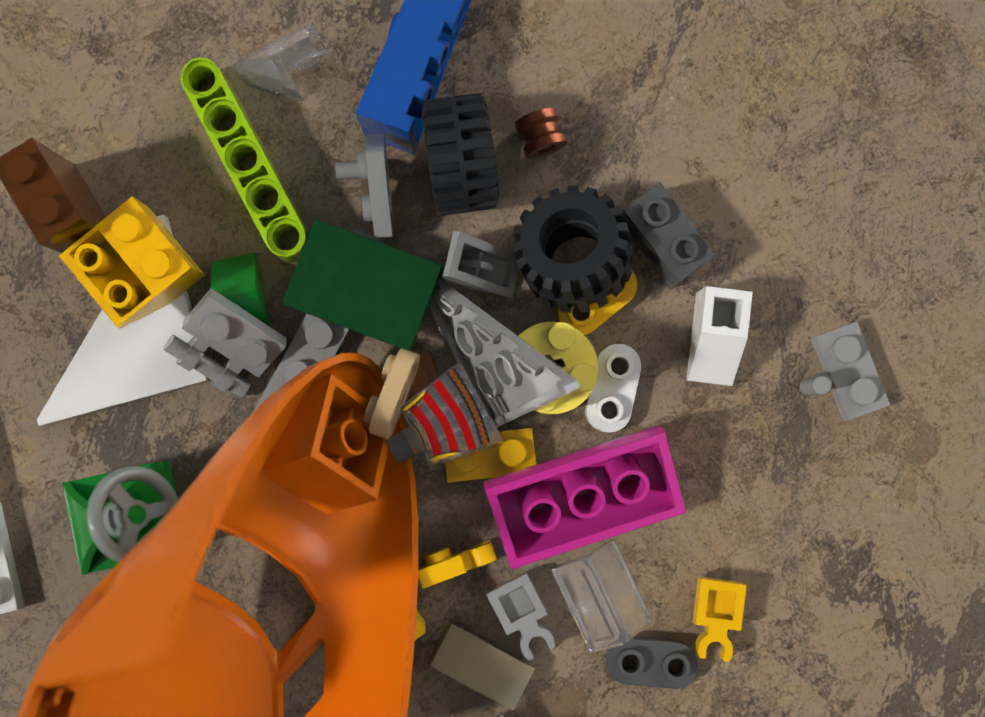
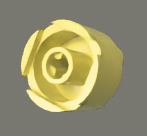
(575, 354)

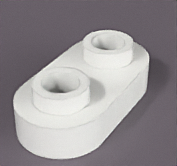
(614, 388)

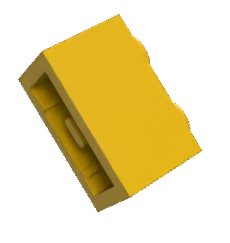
(131, 264)

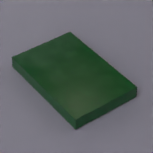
(362, 285)

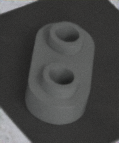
(652, 662)

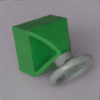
(116, 511)

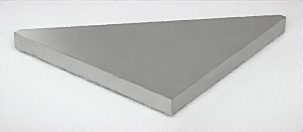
(501, 366)

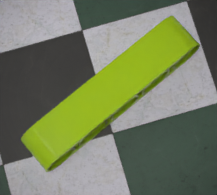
(234, 144)

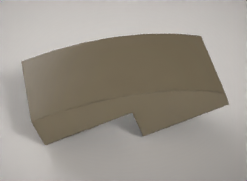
(481, 666)

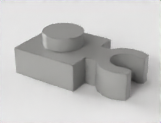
(519, 609)

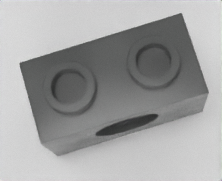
(666, 236)

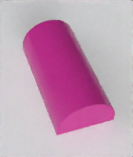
(585, 496)

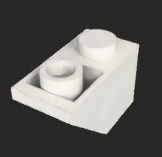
(718, 335)

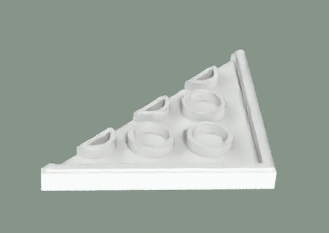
(123, 363)

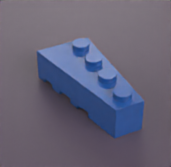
(410, 70)

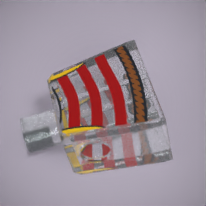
(445, 422)

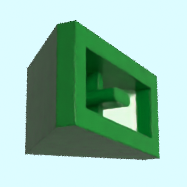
(242, 283)

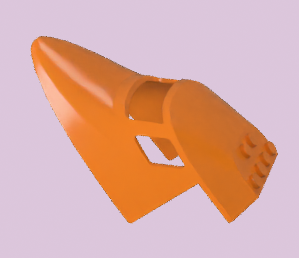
(316, 498)

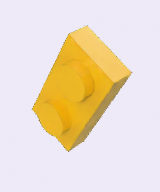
(512, 455)

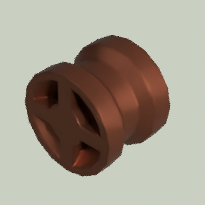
(541, 132)

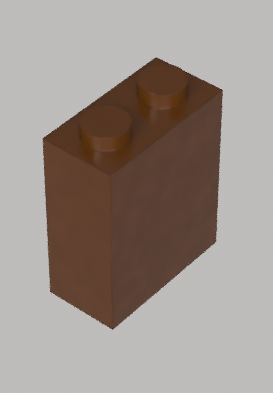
(49, 194)

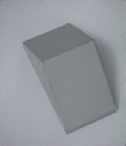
(480, 266)

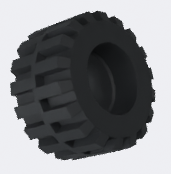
(460, 154)
(564, 218)

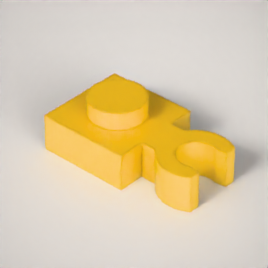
(444, 565)
(718, 608)

